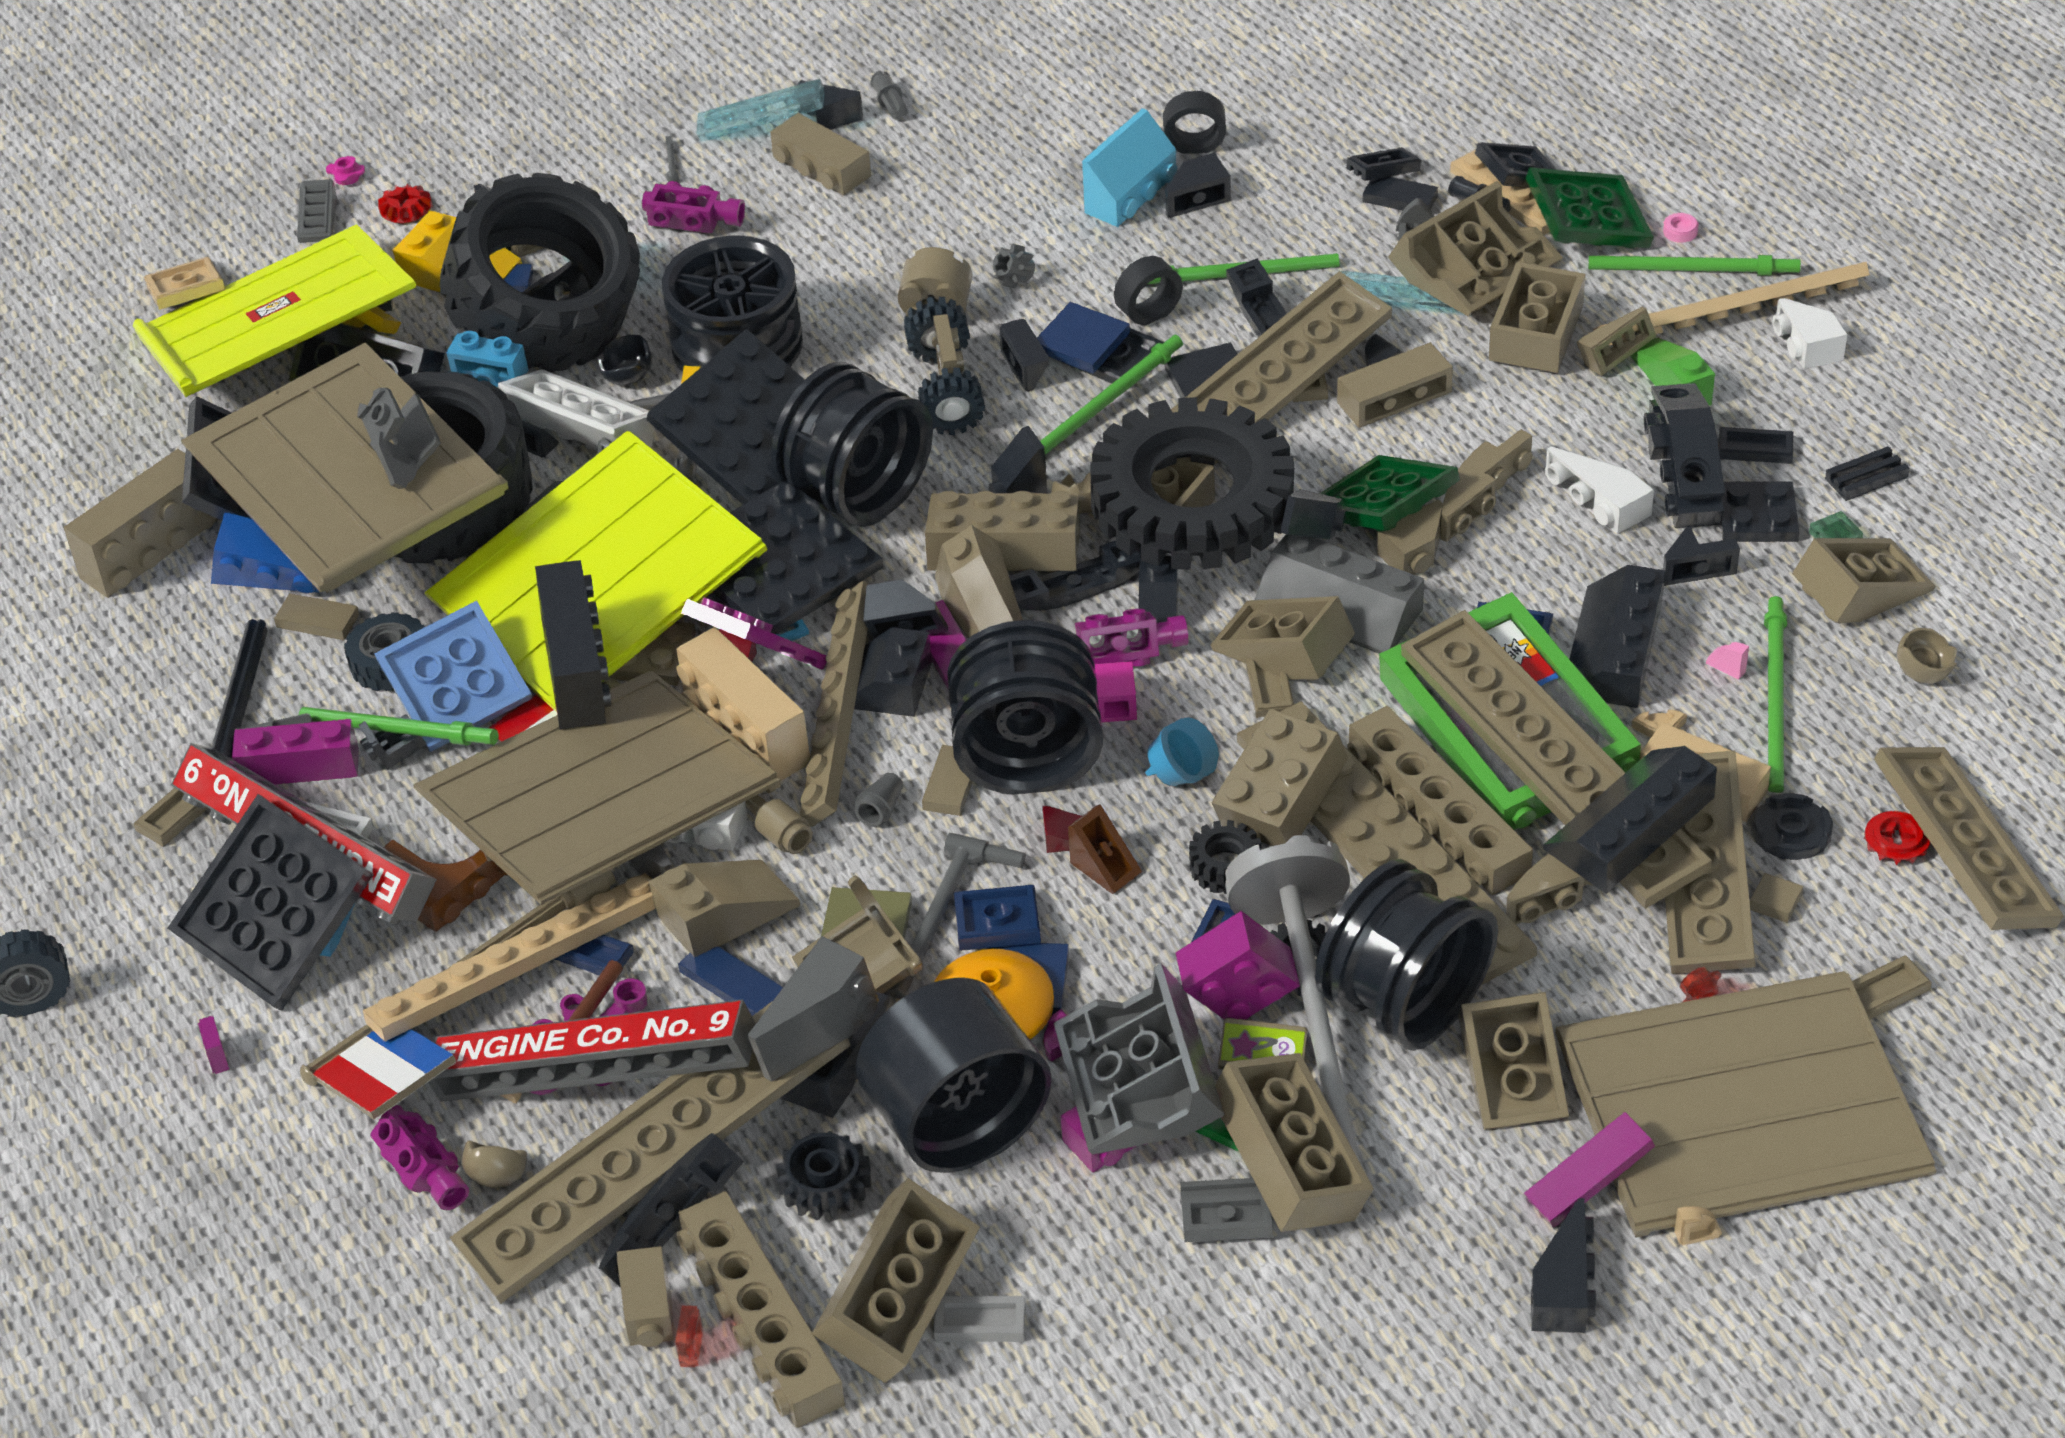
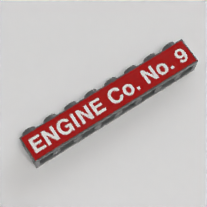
(230, 788)
(596, 1050)

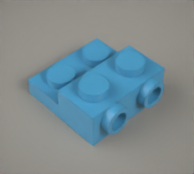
(487, 358)

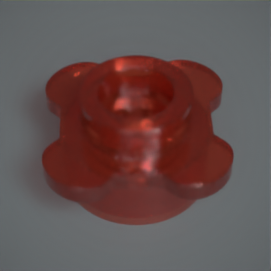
(1700, 984)

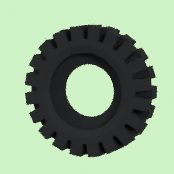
(1142, 519)

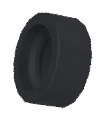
(1192, 103)
(1135, 278)

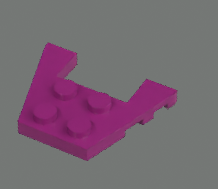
(751, 629)

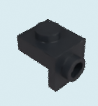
(390, 746)

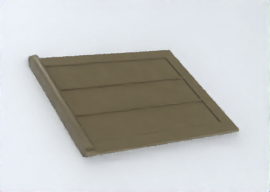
(317, 484)
(599, 788)
(1747, 1099)

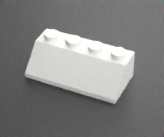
(575, 409)

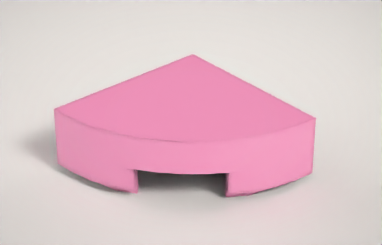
(1730, 659)

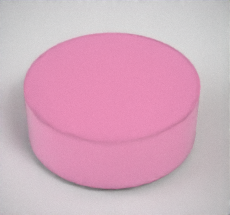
(1680, 227)

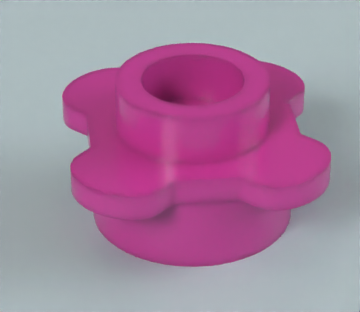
(345, 170)

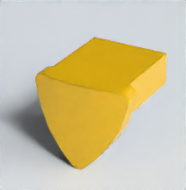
(377, 320)

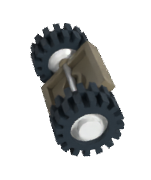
(939, 333)

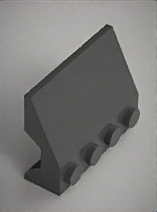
(1138, 1067)

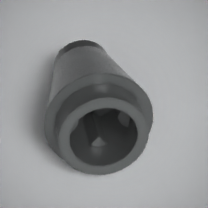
(878, 800)

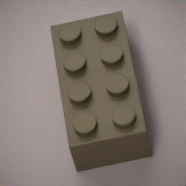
(135, 527)
(1030, 527)
(1291, 1142)
(896, 1281)

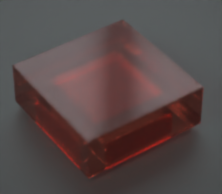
(689, 1336)

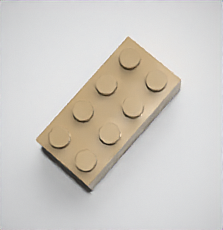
(743, 702)

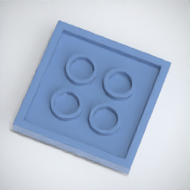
(454, 672)

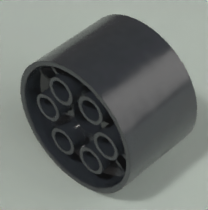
(953, 1075)

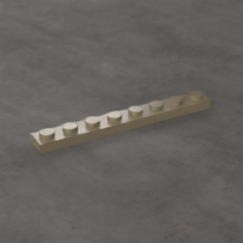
(835, 707)

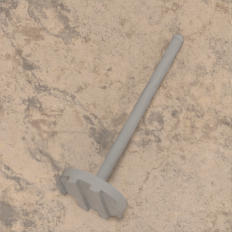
(1288, 887)

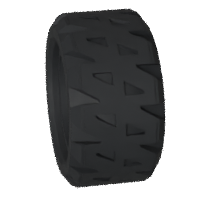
(553, 216)
(496, 434)

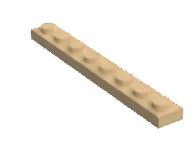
(1750, 300)
(510, 958)

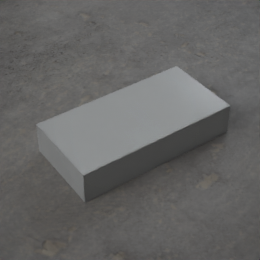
(980, 1319)

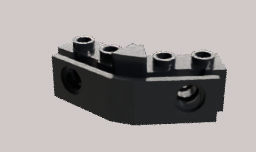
(1685, 436)

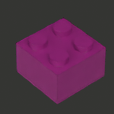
(1237, 968)

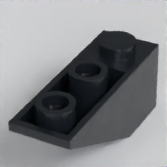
(1561, 1275)

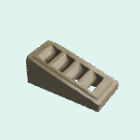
(1595, 345)

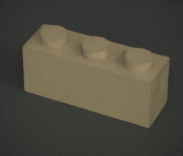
(820, 154)
(1394, 384)

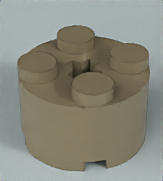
(934, 274)

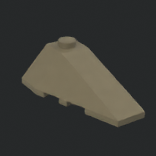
(975, 581)

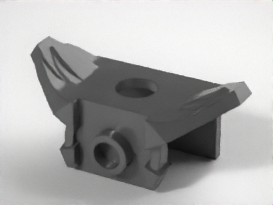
(408, 429)

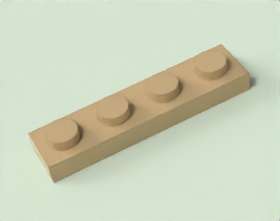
(1521, 198)

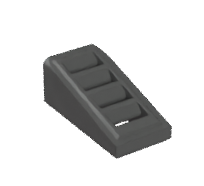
(316, 208)

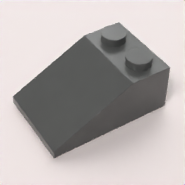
(814, 1009)

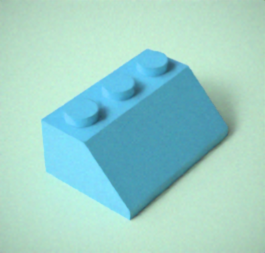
(1127, 169)

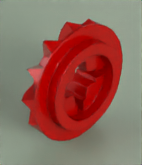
(414, 208)
(1882, 828)

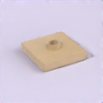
(184, 283)

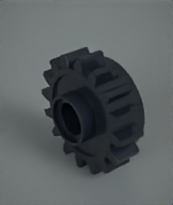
(823, 1174)

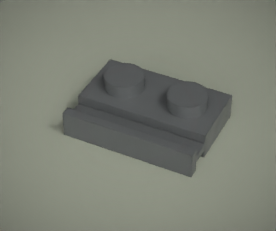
(1224, 1210)

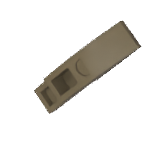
(1479, 477)
(1544, 889)

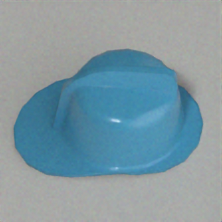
(1183, 753)

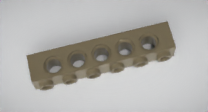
(1440, 800)
(729, 1251)

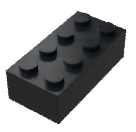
(573, 644)

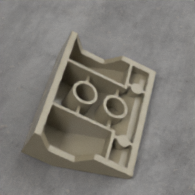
(1470, 251)

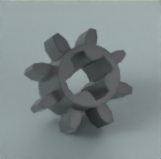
(1013, 266)

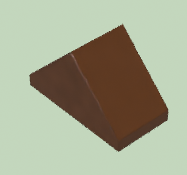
(1100, 851)

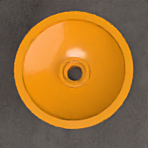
(1014, 979)

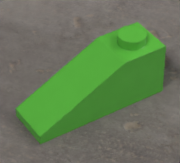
(1673, 364)

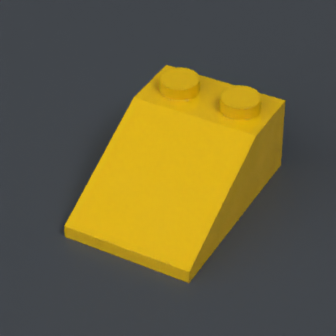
(425, 247)

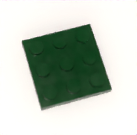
(1589, 208)
(1390, 489)

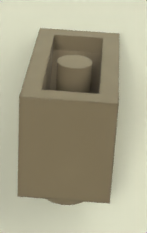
(1413, 541)
(646, 1296)

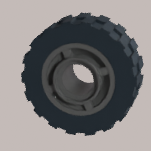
(372, 637)
(31, 972)

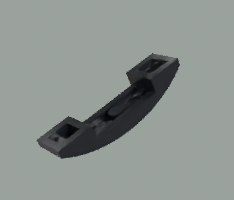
(1255, 295)
(1068, 587)
(686, 1183)

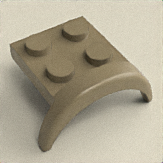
(874, 938)

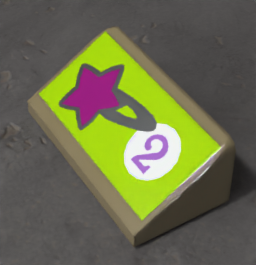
(1259, 1039)

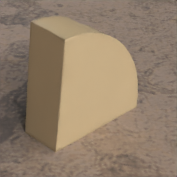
(1649, 723)
(1695, 1225)

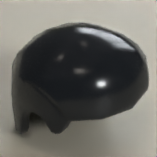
(626, 360)

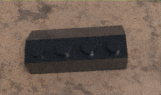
(397, 354)
(1618, 632)
(1635, 816)

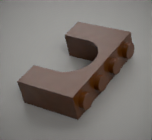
(455, 885)

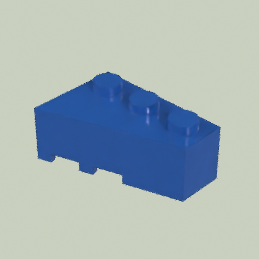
(251, 559)

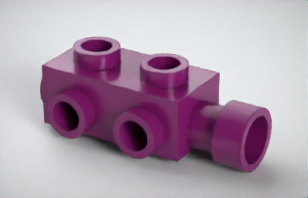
(689, 209)
(1115, 645)
(420, 1157)

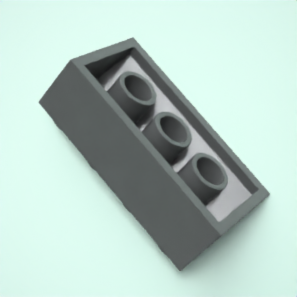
(1375, 596)

